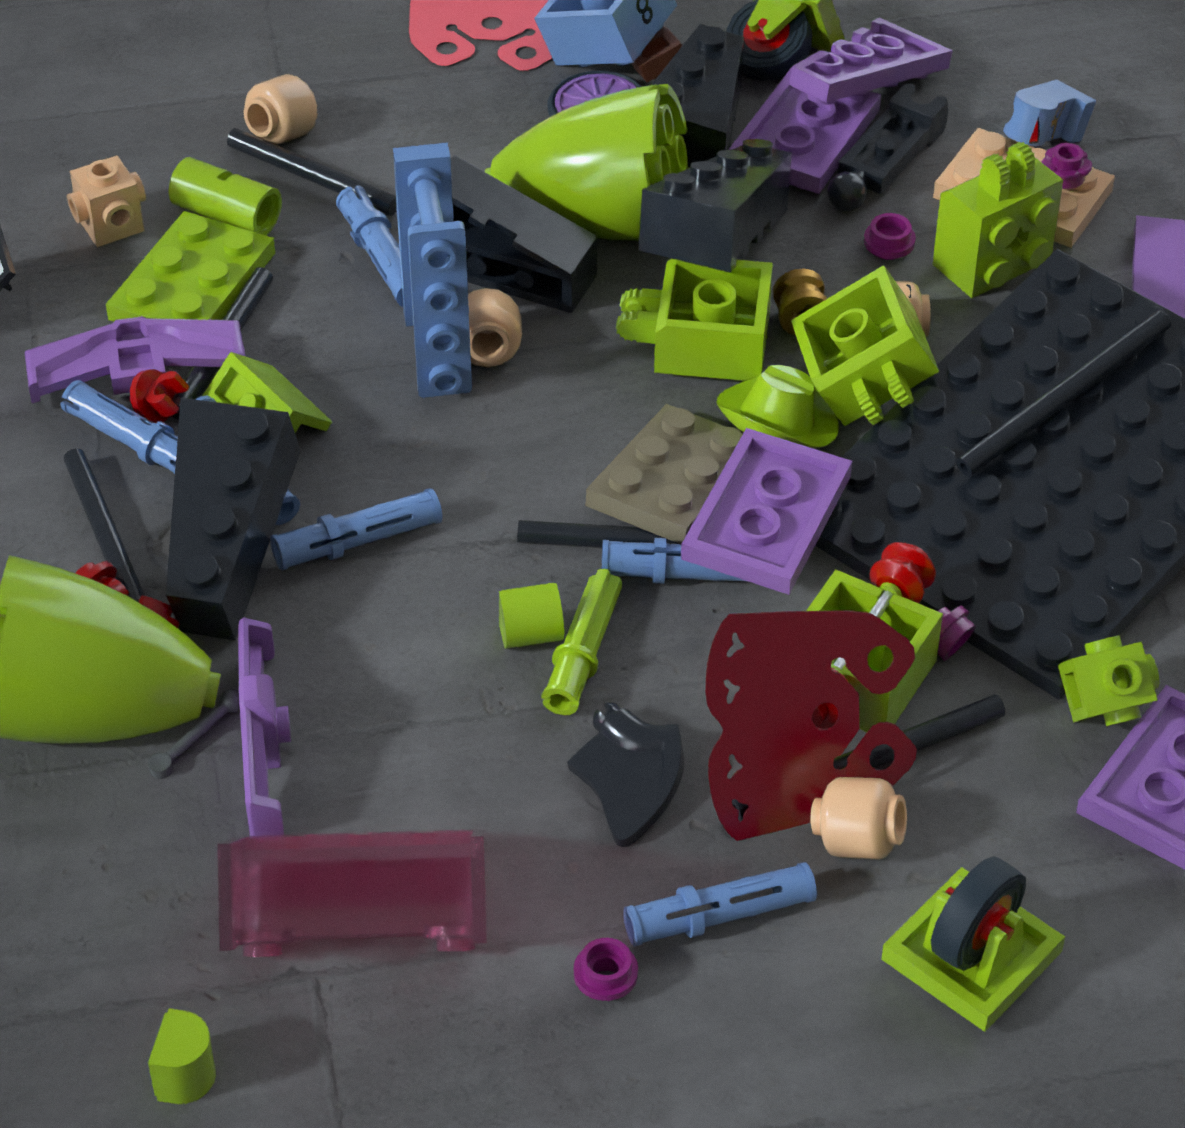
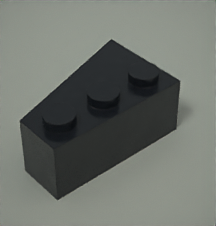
(708, 86)
(520, 243)

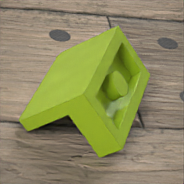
(262, 386)

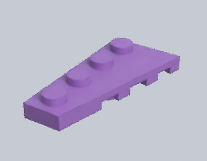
(868, 62)

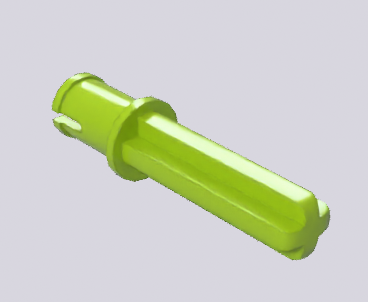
(576, 657)

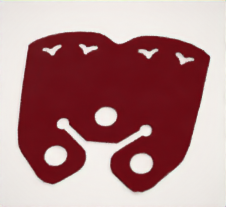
(770, 723)

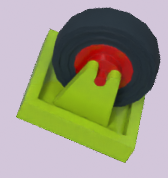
(782, 34)
(975, 943)

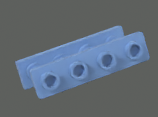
(433, 269)

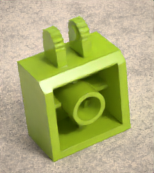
(998, 222)
(703, 319)
(865, 348)

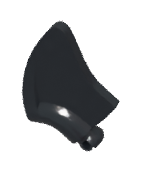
(630, 769)

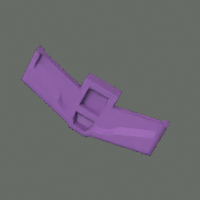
(129, 348)
(261, 726)

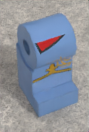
(1049, 113)

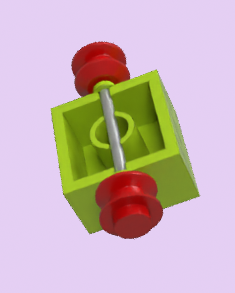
(894, 597)

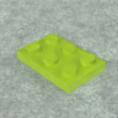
(192, 271)

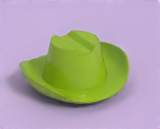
(781, 405)

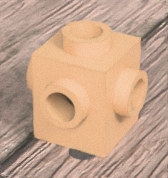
(104, 190)

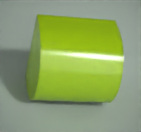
(530, 615)
(182, 1059)

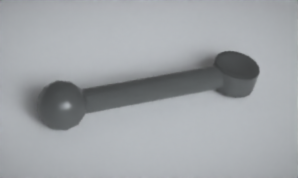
(161, 763)

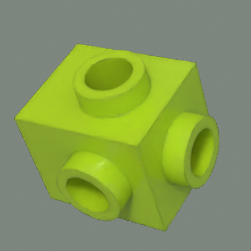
(1110, 681)

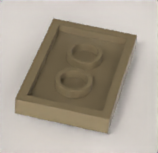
(664, 473)

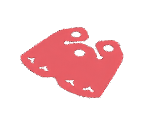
(431, 18)

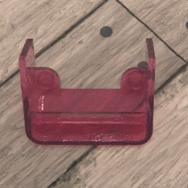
(352, 888)

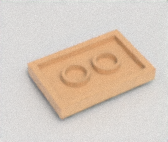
(1076, 205)

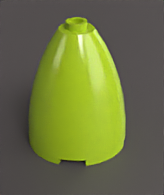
(599, 158)
(91, 661)

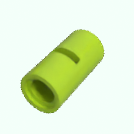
(224, 196)

